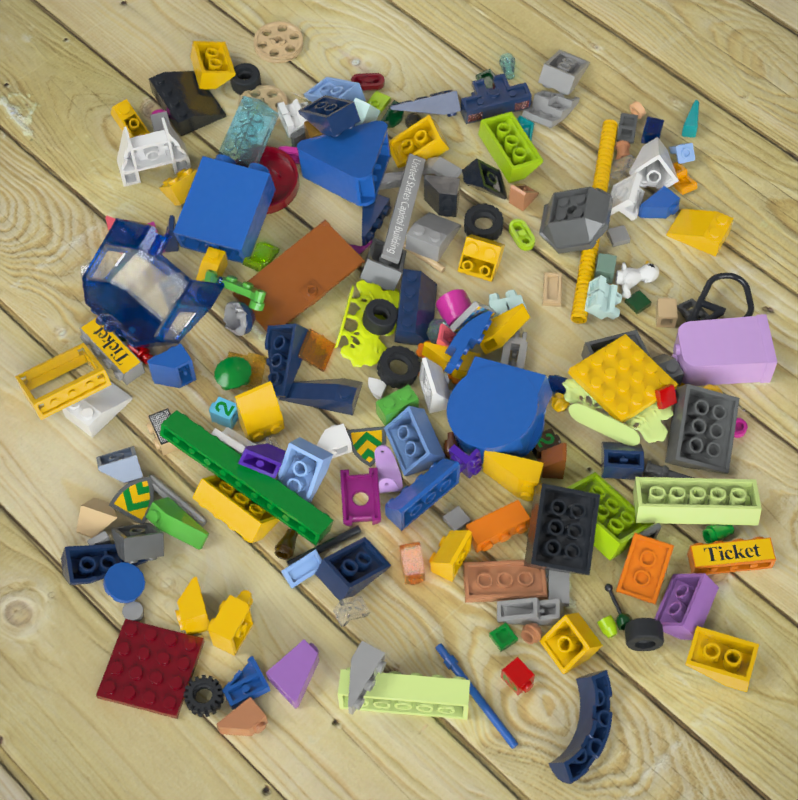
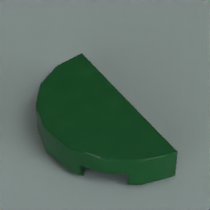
(393, 117)

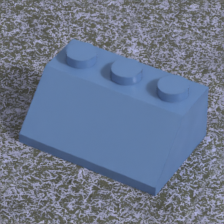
(414, 441)

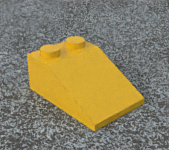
(420, 139)
(701, 229)
(259, 412)
(513, 473)
(722, 657)

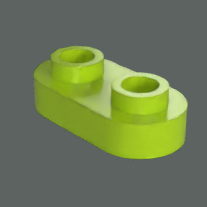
(523, 236)

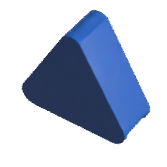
(349, 163)

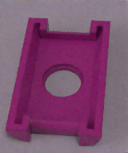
(355, 484)

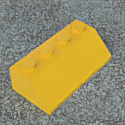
(234, 509)

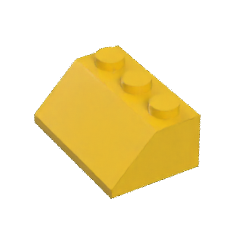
(211, 64)

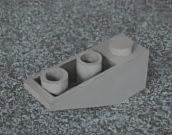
(364, 667)

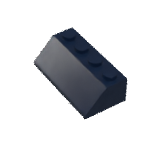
(415, 307)

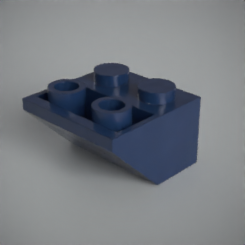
(621, 460)

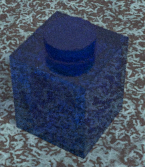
(652, 129)

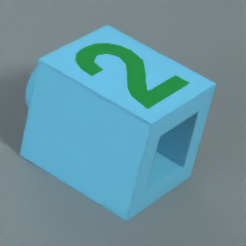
(224, 412)

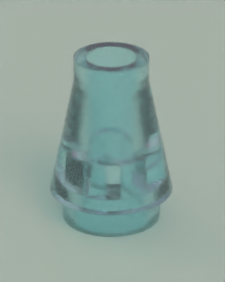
(507, 64)

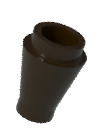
(286, 546)

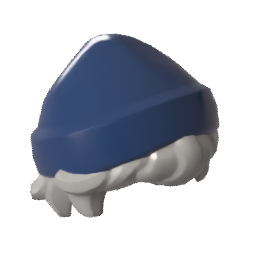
(239, 318)

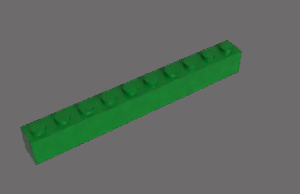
(258, 487)

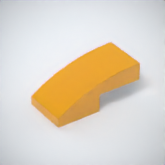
(685, 183)

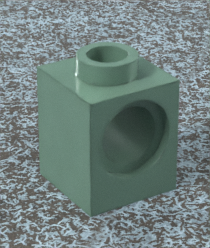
(606, 266)

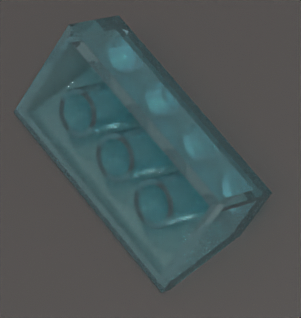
(249, 131)

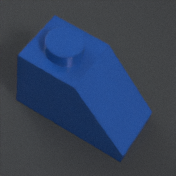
(660, 204)

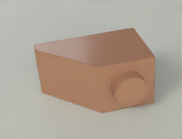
(243, 720)

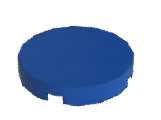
(124, 582)

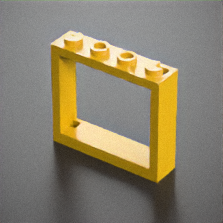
(70, 392)

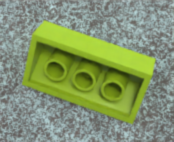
(509, 146)

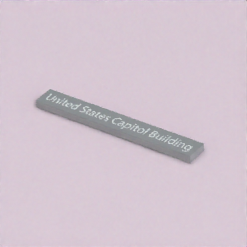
(403, 209)

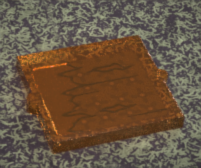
(316, 350)

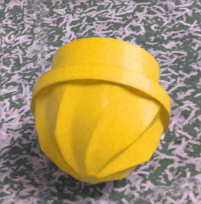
(559, 403)

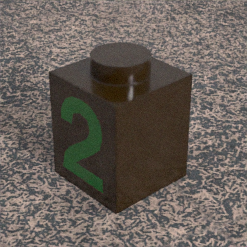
(546, 441)

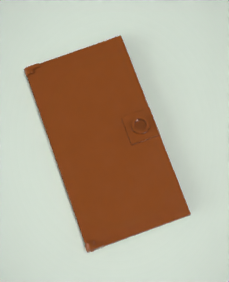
(302, 275)

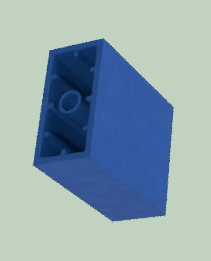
(225, 207)

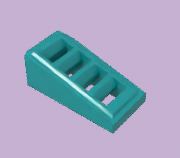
(691, 123)

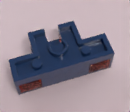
(495, 100)

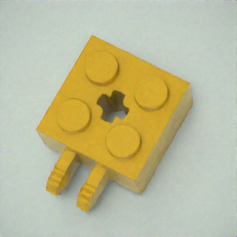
(232, 623)

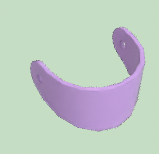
(388, 470)

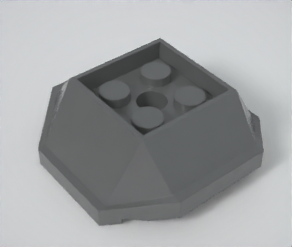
(576, 219)

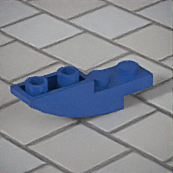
(466, 339)

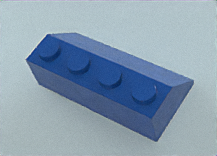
(423, 493)

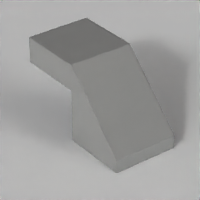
(441, 168)

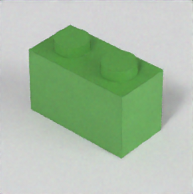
(395, 403)

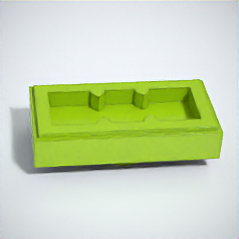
(379, 101)

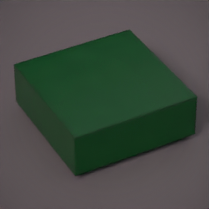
(638, 302)

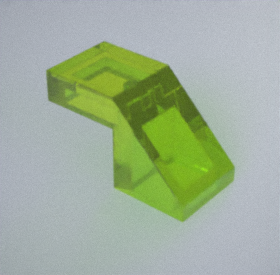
(262, 256)

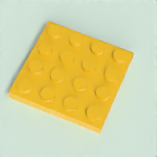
(621, 378)

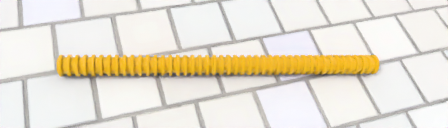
(589, 256)

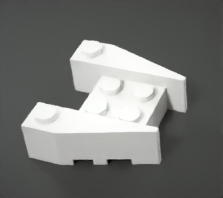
(150, 152)

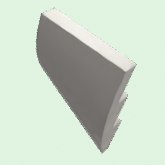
(550, 108)

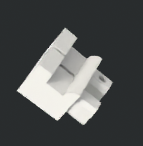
(290, 116)

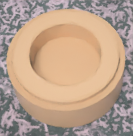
(637, 109)

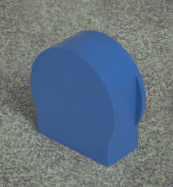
(498, 408)

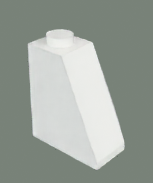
(654, 166)

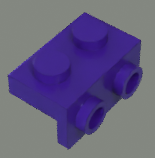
(470, 464)

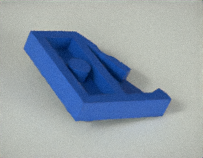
(246, 684)

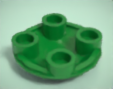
(233, 373)

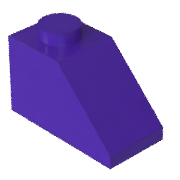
(263, 459)

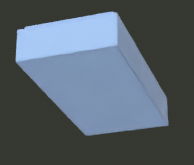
(302, 569)

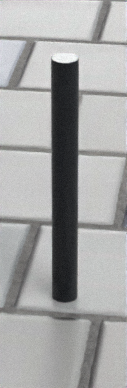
(328, 544)

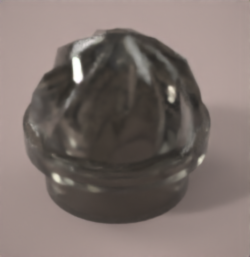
(412, 119)

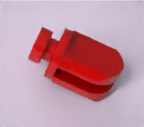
(141, 353)

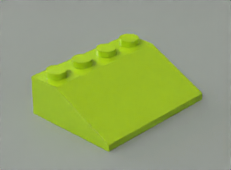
(615, 517)

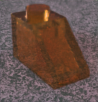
(412, 563)

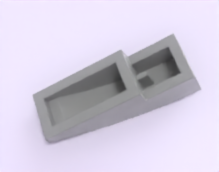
(530, 611)

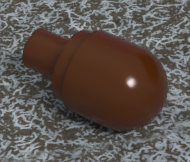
(449, 443)

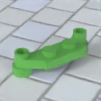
(246, 289)

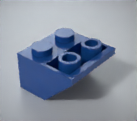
(172, 367)

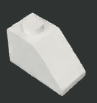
(335, 440)

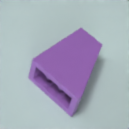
(294, 672)

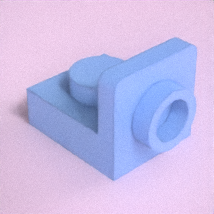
(684, 152)

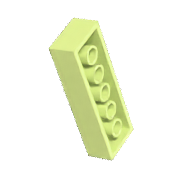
(696, 501)
(412, 694)

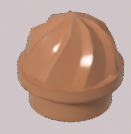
(531, 633)

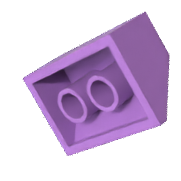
(686, 604)

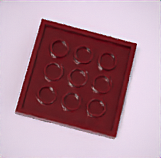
(150, 668)

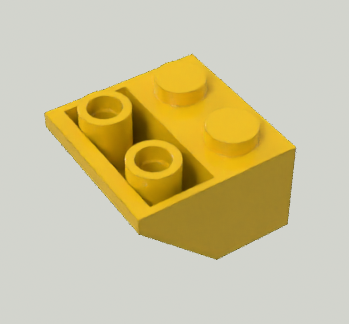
(177, 188)
(481, 257)

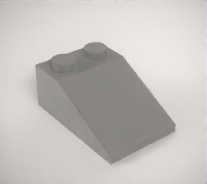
(563, 72)
(431, 236)

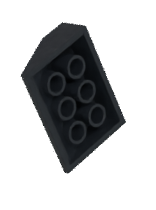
(184, 101)
(562, 529)

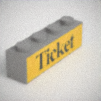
(112, 351)

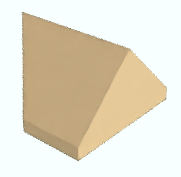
(95, 517)

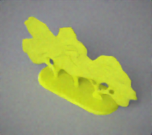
(370, 346)

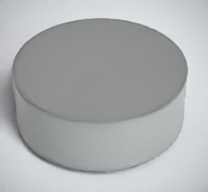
(133, 611)

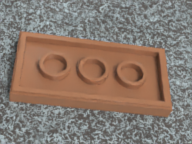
(502, 581)

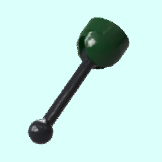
(622, 618)

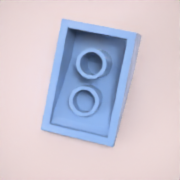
(335, 88)
(304, 468)

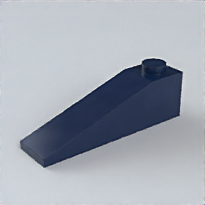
(327, 394)

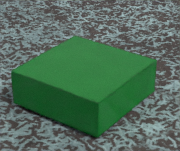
(503, 637)

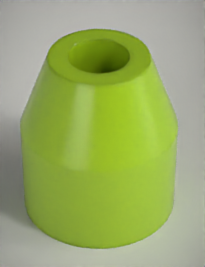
(608, 626)

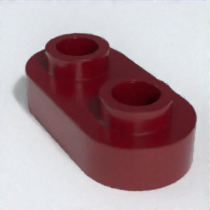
(369, 81)

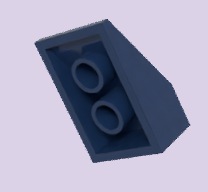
(331, 115)
(351, 568)

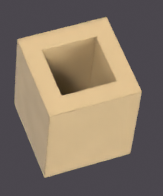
(666, 312)

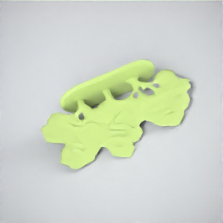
(648, 419)

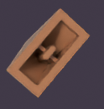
(521, 196)

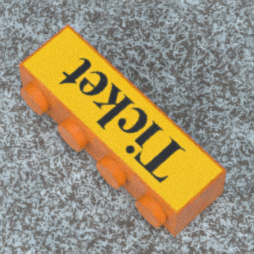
(731, 556)

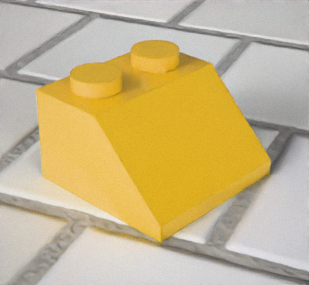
(451, 554)
(192, 610)
(570, 642)

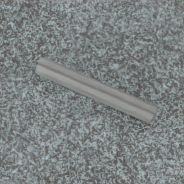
(164, 491)

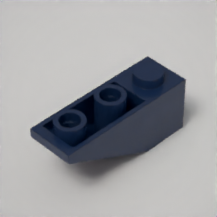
(373, 217)

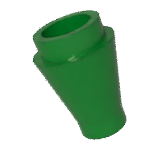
(717, 532)

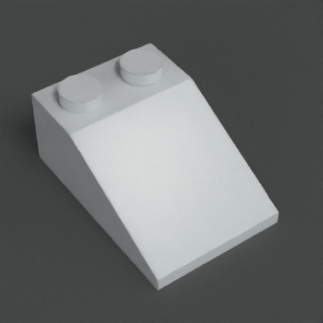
(434, 385)
(97, 409)

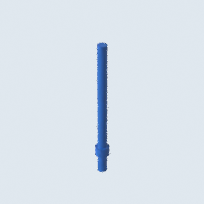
(452, 663)

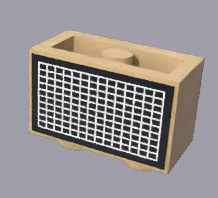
(154, 426)

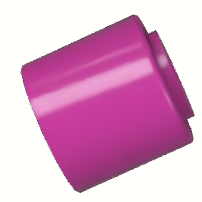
(453, 305)

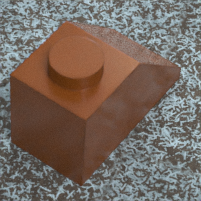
(554, 461)

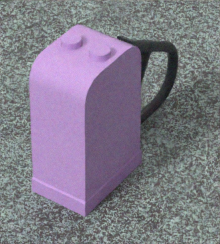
(727, 348)

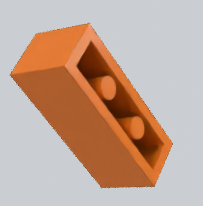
(498, 526)

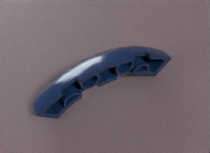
(591, 730)

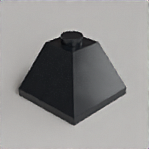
(484, 178)

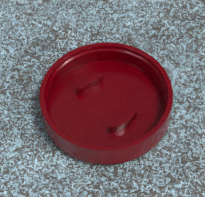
(284, 176)

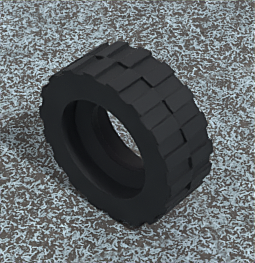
(484, 211)
(404, 355)

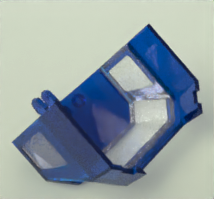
(143, 291)

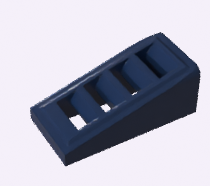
(173, 244)

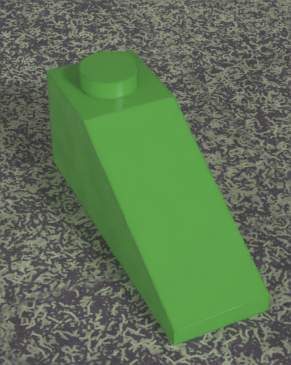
(176, 522)

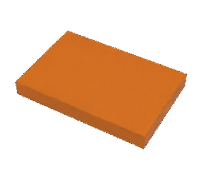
(645, 568)

